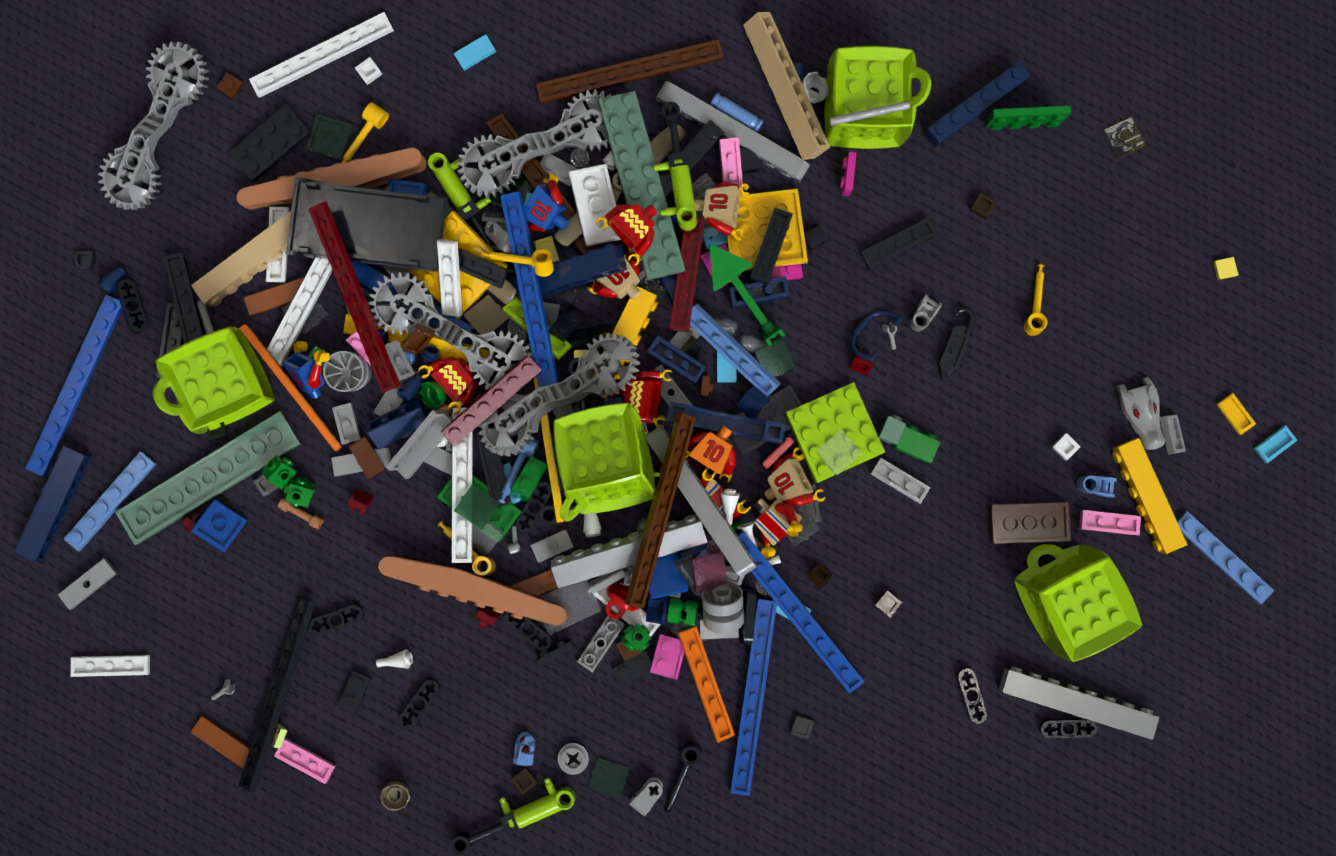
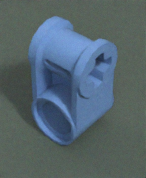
(1100, 485)

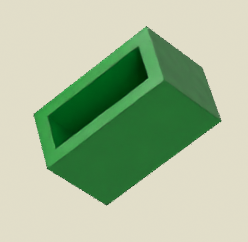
(917, 445)
(528, 478)

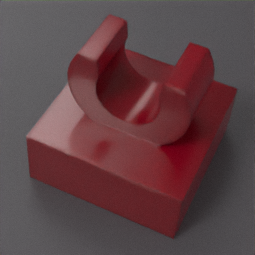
(861, 365)
(360, 501)
(188, 524)
(487, 616)

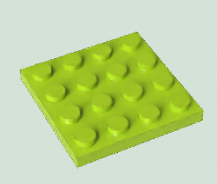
(823, 418)

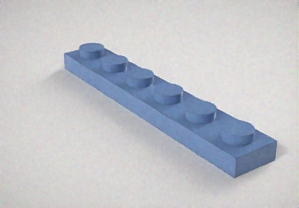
(733, 351)
(110, 501)
(1224, 558)

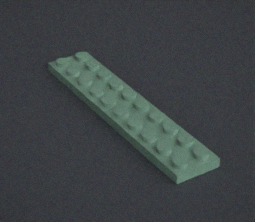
(639, 180)
(208, 478)

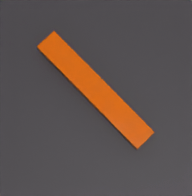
(706, 684)

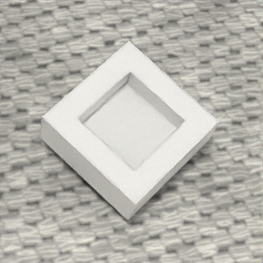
(368, 71)
(1065, 446)

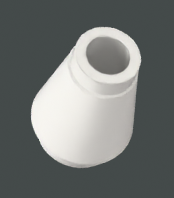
(591, 525)

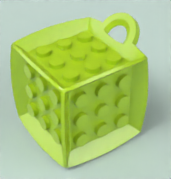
(869, 79)
(213, 380)
(603, 460)
(1077, 601)

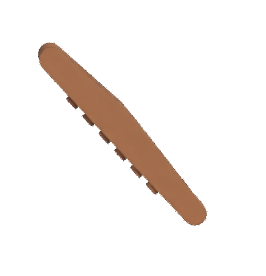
(360, 173)
(472, 587)

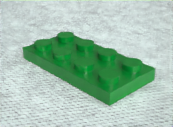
(1027, 116)
(502, 518)

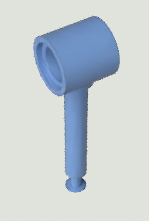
(528, 451)

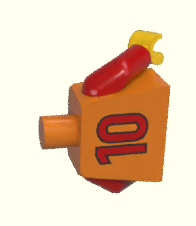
(714, 451)

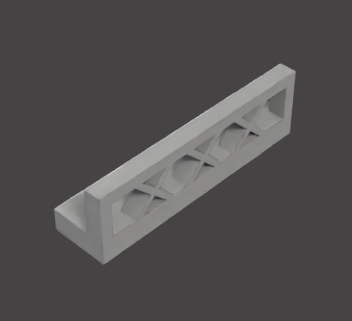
(420, 444)

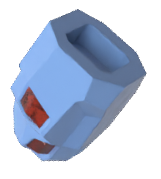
(524, 749)

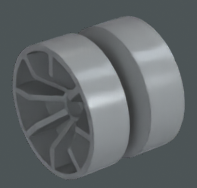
(347, 371)
(723, 608)

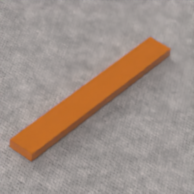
(292, 389)

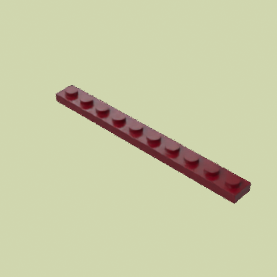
(354, 296)

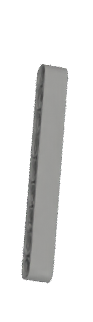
(766, 150)
(706, 509)

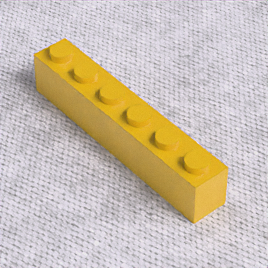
(633, 320)
(1149, 496)

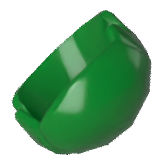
(427, 391)

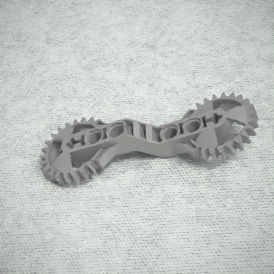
(153, 126)
(537, 143)
(447, 330)
(561, 393)

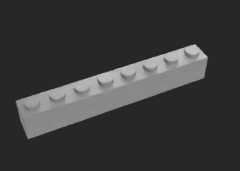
(623, 552)
(1077, 703)

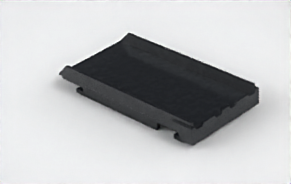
(373, 224)

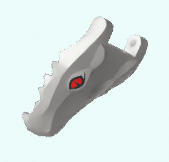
(1143, 412)

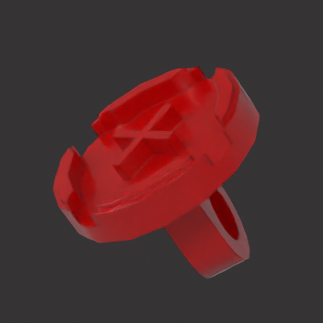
(617, 595)

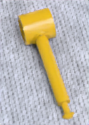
(375, 117)
(540, 260)
(1036, 315)
(477, 560)

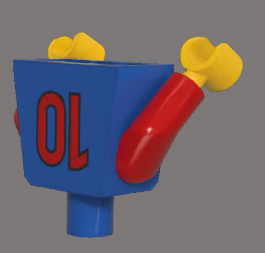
(546, 207)
(304, 370)

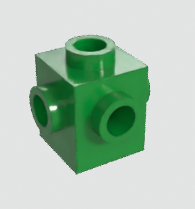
(279, 471)
(299, 492)
(631, 643)

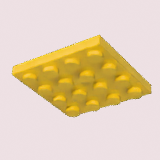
(754, 220)
(471, 288)

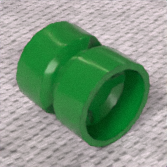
(675, 611)

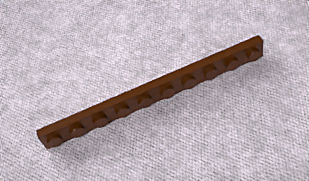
(630, 71)
(534, 172)
(660, 510)

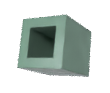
(891, 429)

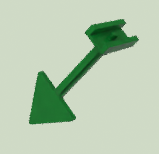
(725, 269)

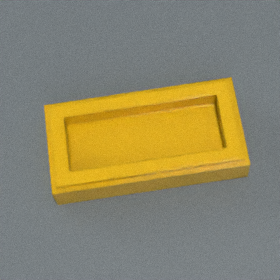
(1236, 414)

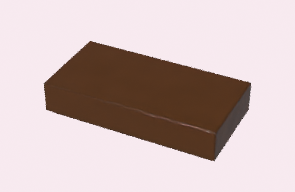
(417, 339)
(367, 458)

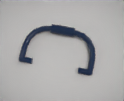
(860, 327)

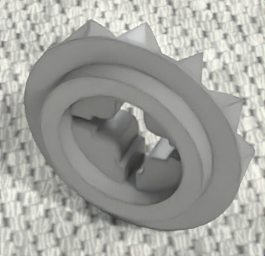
(573, 768)

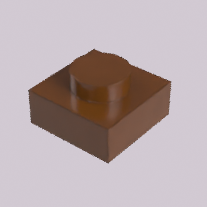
(230, 85)
(707, 386)
(626, 655)

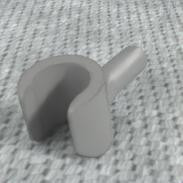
(891, 331)
(514, 547)
(227, 689)

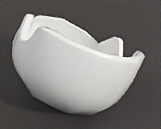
(813, 80)

